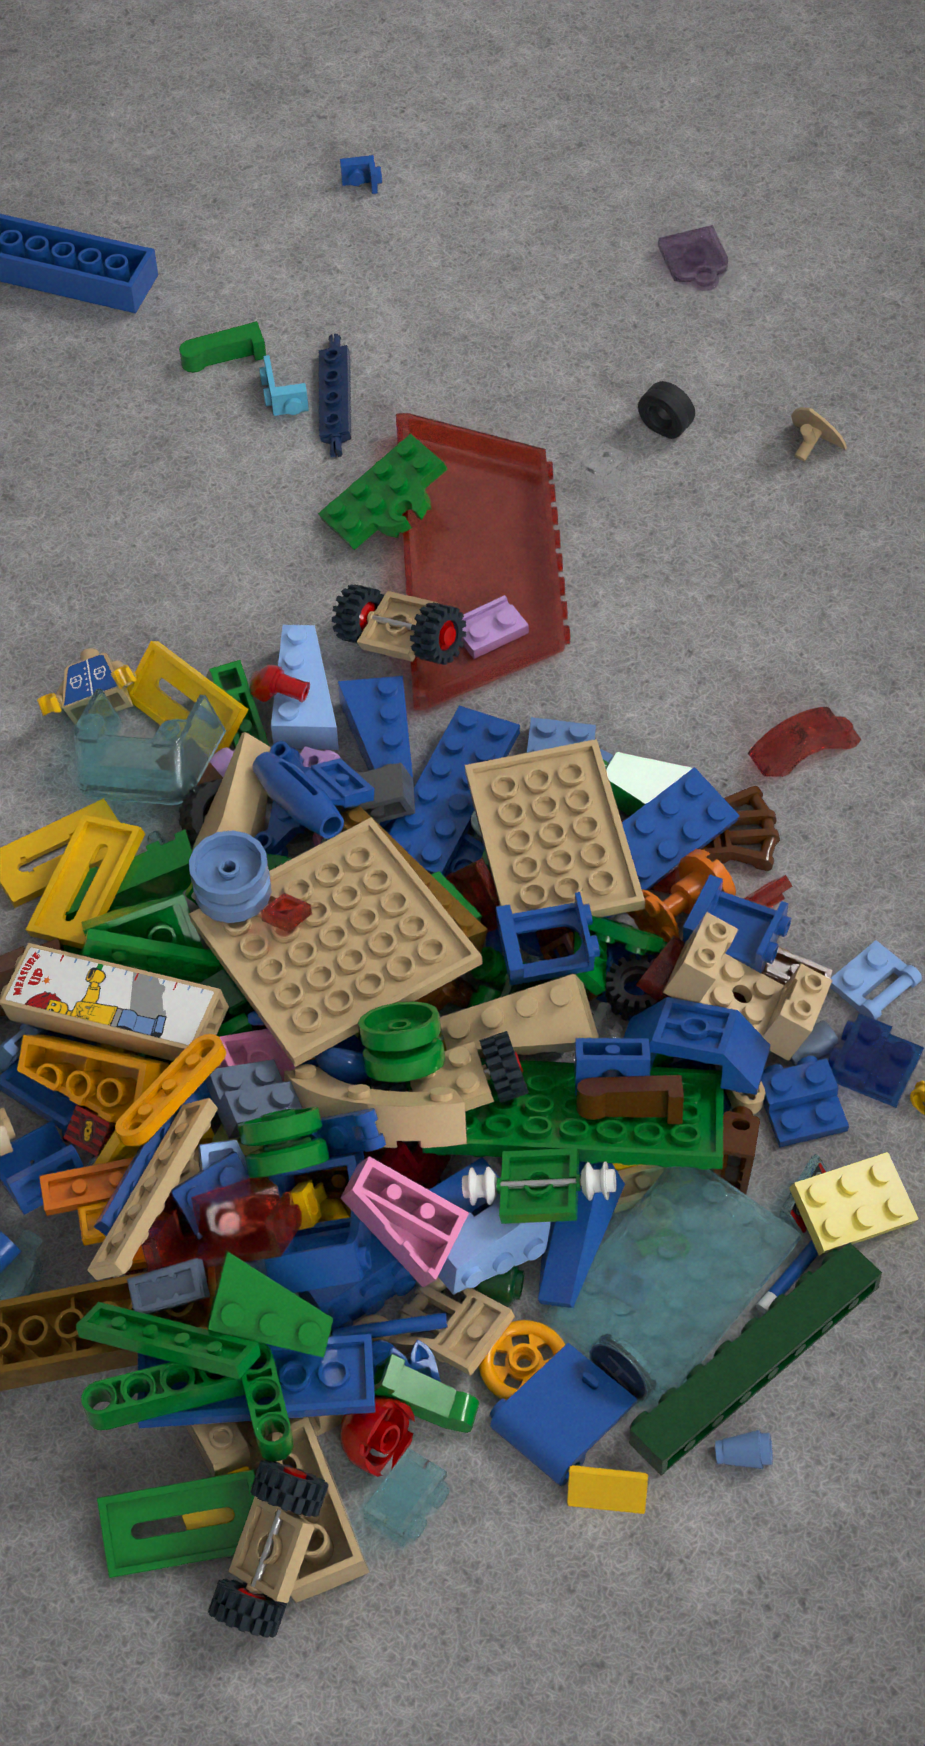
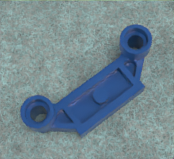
(281, 826)

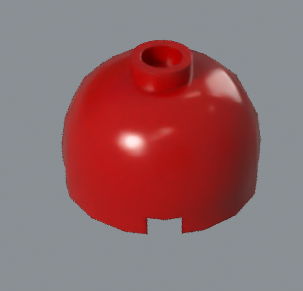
(382, 1431)

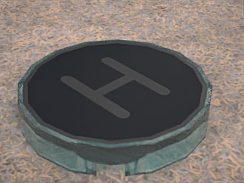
(624, 1365)

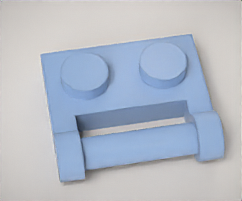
(867, 973)

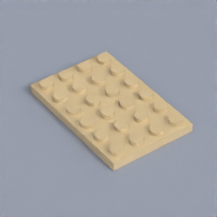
(554, 831)

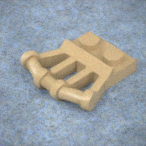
(470, 1330)

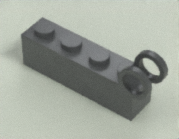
(391, 796)

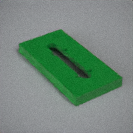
(133, 1555)

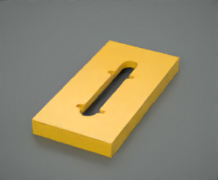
(147, 696)
(88, 838)
(27, 885)

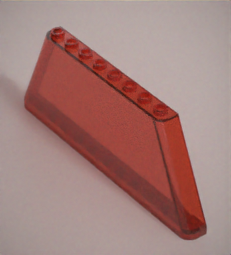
(485, 541)

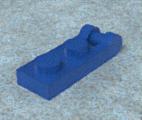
(350, 1132)

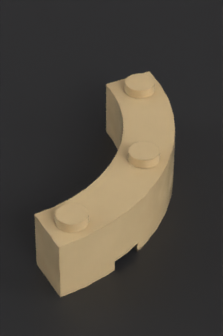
(429, 1117)

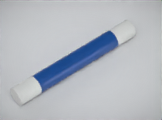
(789, 1276)

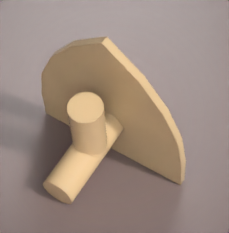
(812, 427)

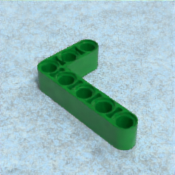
(198, 1392)

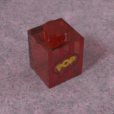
(89, 1130)

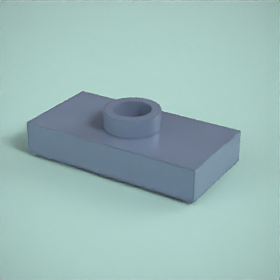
(169, 1287)

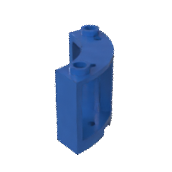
(328, 1252)

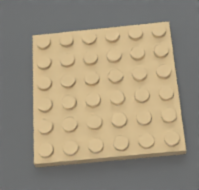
(367, 944)

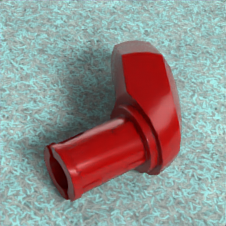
(272, 680)

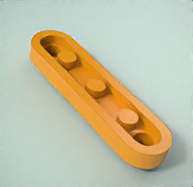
(170, 1090)

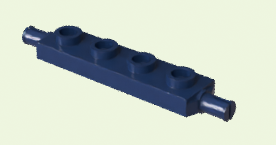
(335, 395)

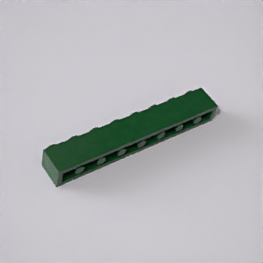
(753, 1358)

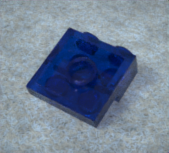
(874, 1060)

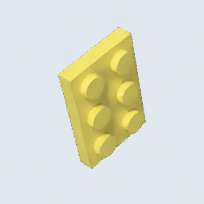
(853, 1203)

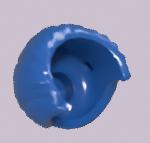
(344, 1061)

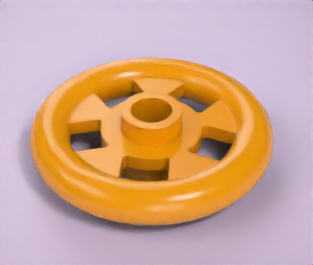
(538, 1336)

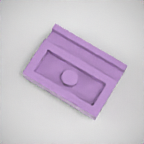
(492, 627)

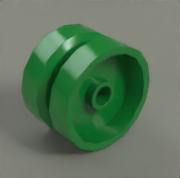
(401, 1041)
(282, 1141)

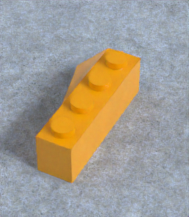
(88, 1073)

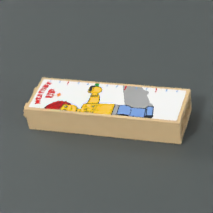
(110, 1002)

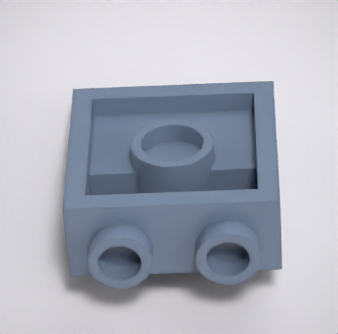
(249, 1092)

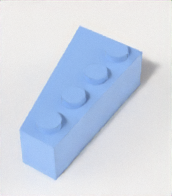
(313, 720)

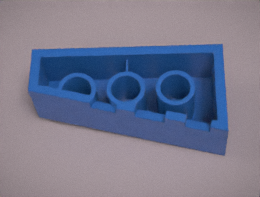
(378, 720)

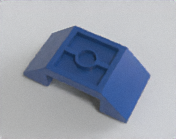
(705, 1035)

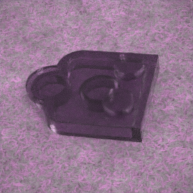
(695, 257)

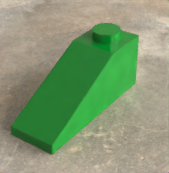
(233, 681)

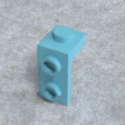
(283, 399)

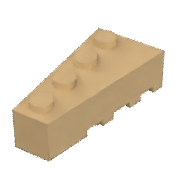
(535, 1018)

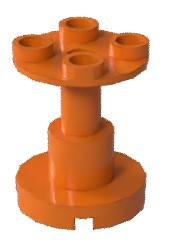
(693, 871)

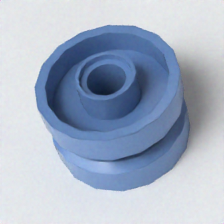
(230, 876)

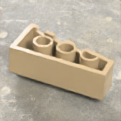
(333, 1549)

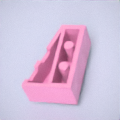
(405, 1218)

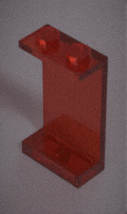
(168, 1246)

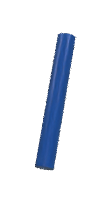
(396, 1327)

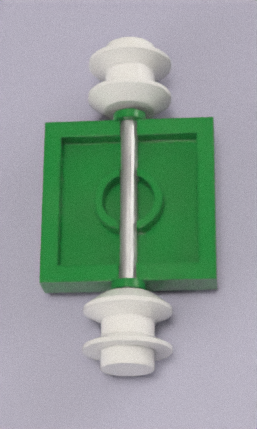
(539, 1185)

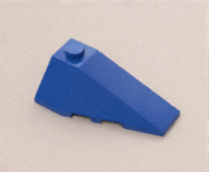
(574, 1245)

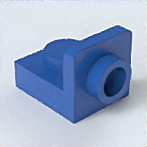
(359, 171)

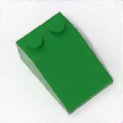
(156, 920)

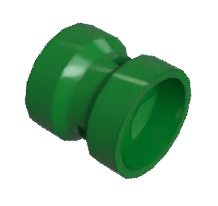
(491, 971)

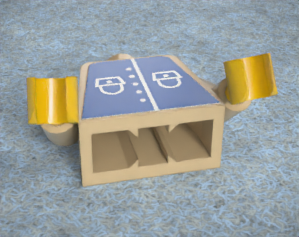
(82, 680)

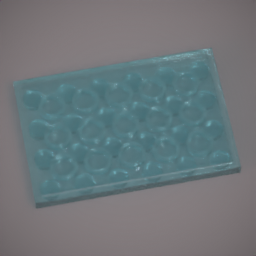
(677, 1272)

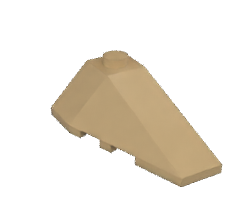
(240, 797)

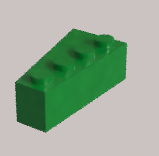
(151, 876)

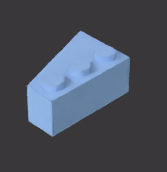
(491, 1248)

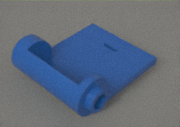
(559, 1415)

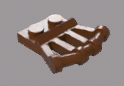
(724, 846)

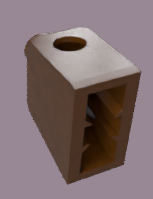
(739, 1140)

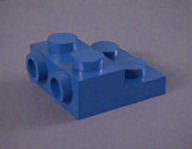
(802, 1101)

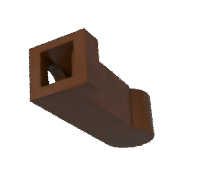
(631, 1097)

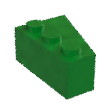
(264, 1311)

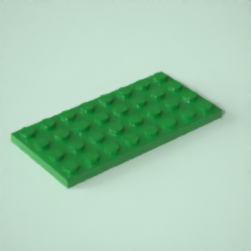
(550, 1121)

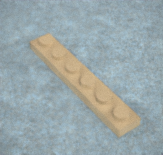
(152, 1190)

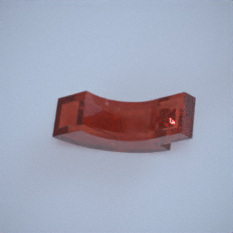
(800, 737)

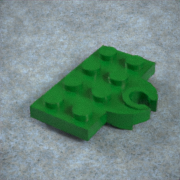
(385, 493)

